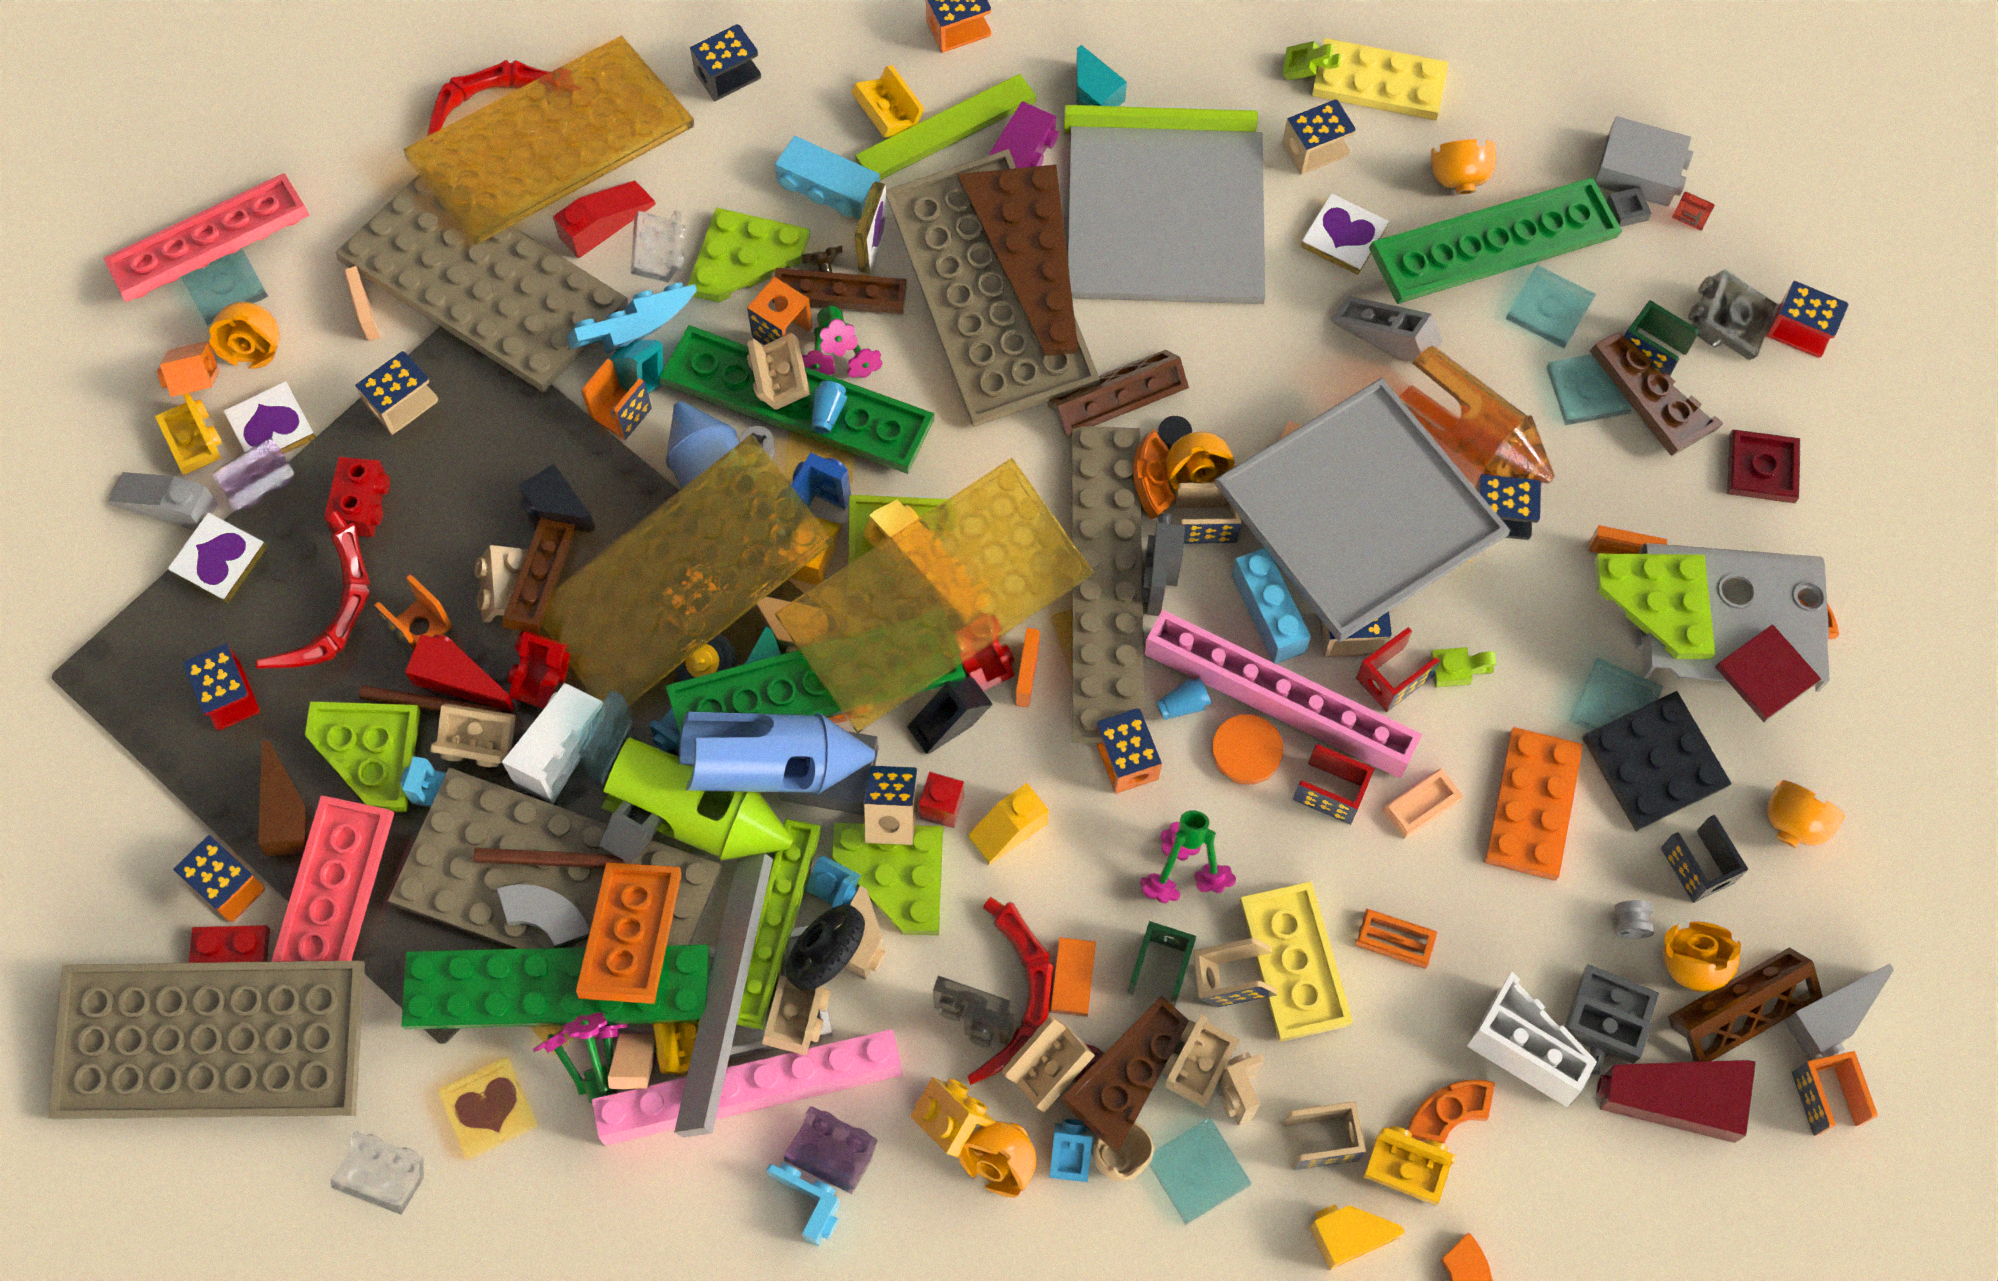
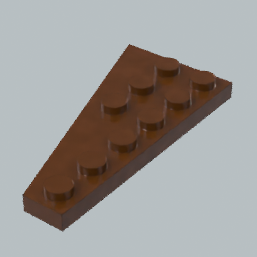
(1027, 235)

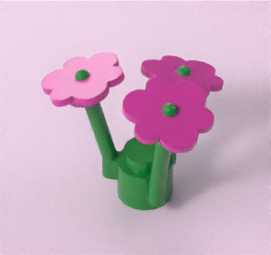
(837, 337)
(1179, 842)
(585, 1027)

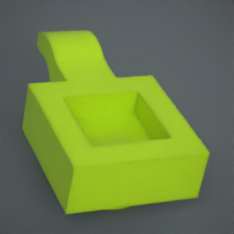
(1304, 59)
(1457, 666)

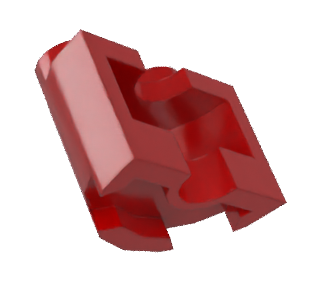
(990, 665)
(540, 668)

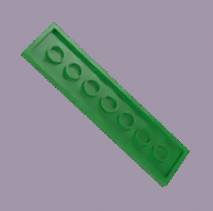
(1494, 240)
(867, 425)
(765, 687)
(539, 989)

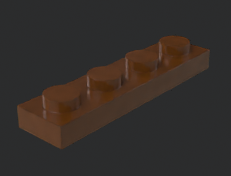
(847, 290)
(538, 576)

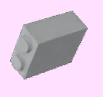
(1645, 159)

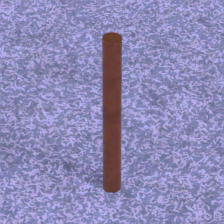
(404, 698)
(544, 858)

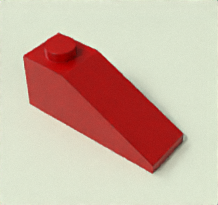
(599, 216)
(446, 669)

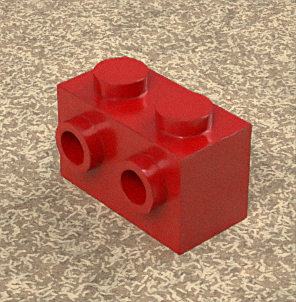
(358, 493)

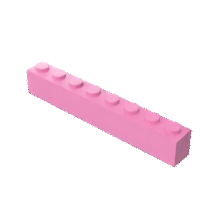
(1282, 694)
(754, 1086)

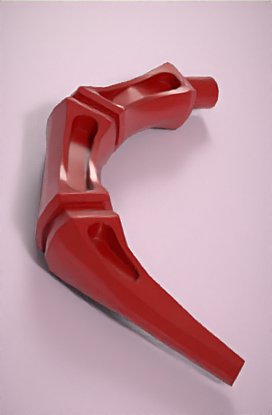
(464, 87)
(353, 598)
(1038, 976)

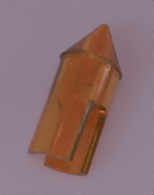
(1490, 431)

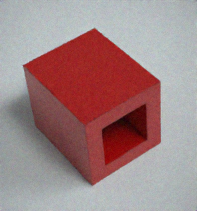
(941, 799)

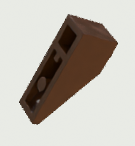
(282, 814)

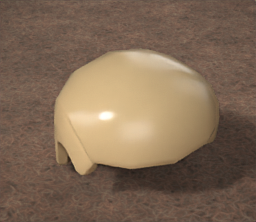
(1130, 1160)

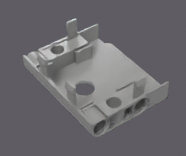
(1776, 586)

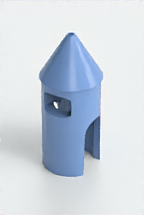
(696, 442)
(768, 752)

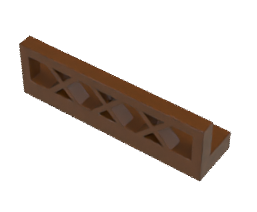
(1121, 391)
(1747, 996)

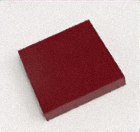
(1763, 466)
(1768, 673)

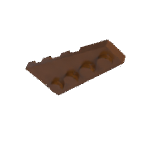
(1664, 409)
(1124, 1076)

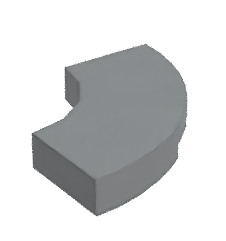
(544, 910)

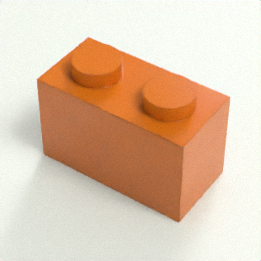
(188, 369)

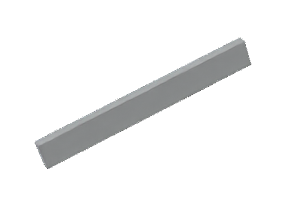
(724, 997)

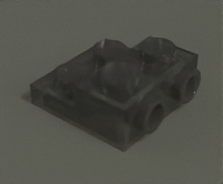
(1732, 314)
(984, 1014)

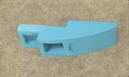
(644, 316)

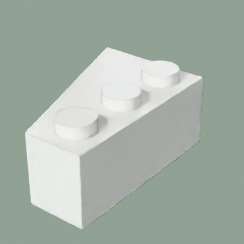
(552, 744)
(1531, 1045)

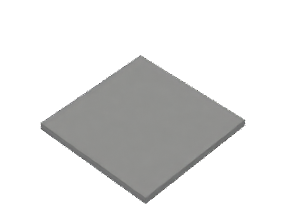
(1166, 215)
(1361, 508)

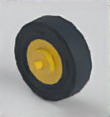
(711, 658)

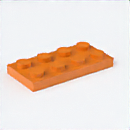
(1534, 803)
(629, 933)

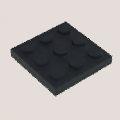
(1656, 760)

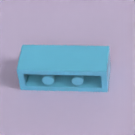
(825, 177)
(1270, 606)

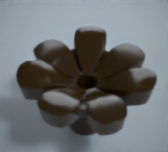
(822, 259)

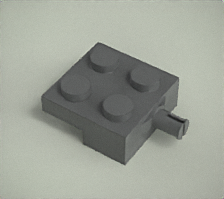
(1162, 562)
(1611, 1016)

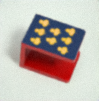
(1807, 319)
(221, 686)
(1390, 696)
(1339, 766)

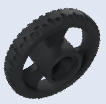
(825, 947)

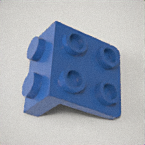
(822, 478)

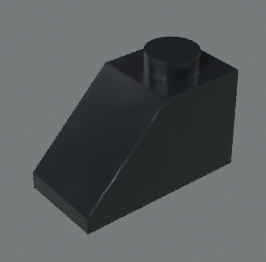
(552, 498)
(949, 714)

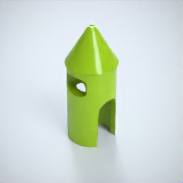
(714, 821)

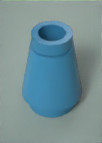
(827, 405)
(1184, 700)

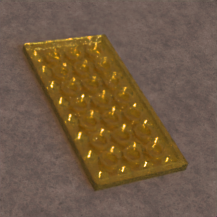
(548, 139)
(684, 574)
(934, 594)

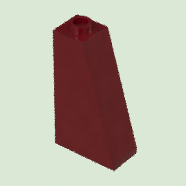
(1688, 1096)

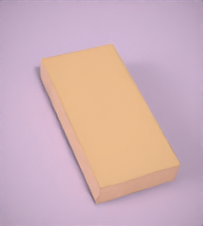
(361, 303)
(1422, 803)
(632, 1061)

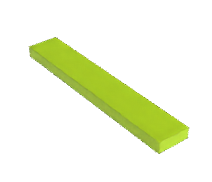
(1159, 118)
(947, 127)
(777, 920)

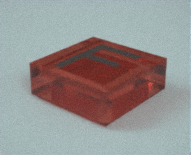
(1693, 211)

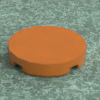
(1247, 749)

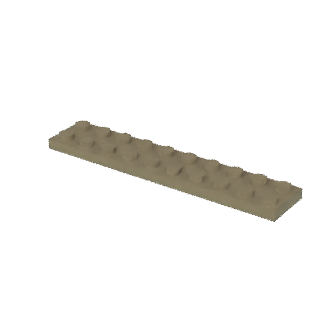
(1110, 602)

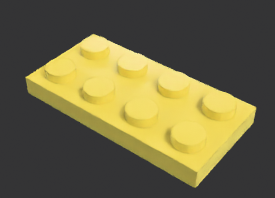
(1383, 80)
(1300, 964)

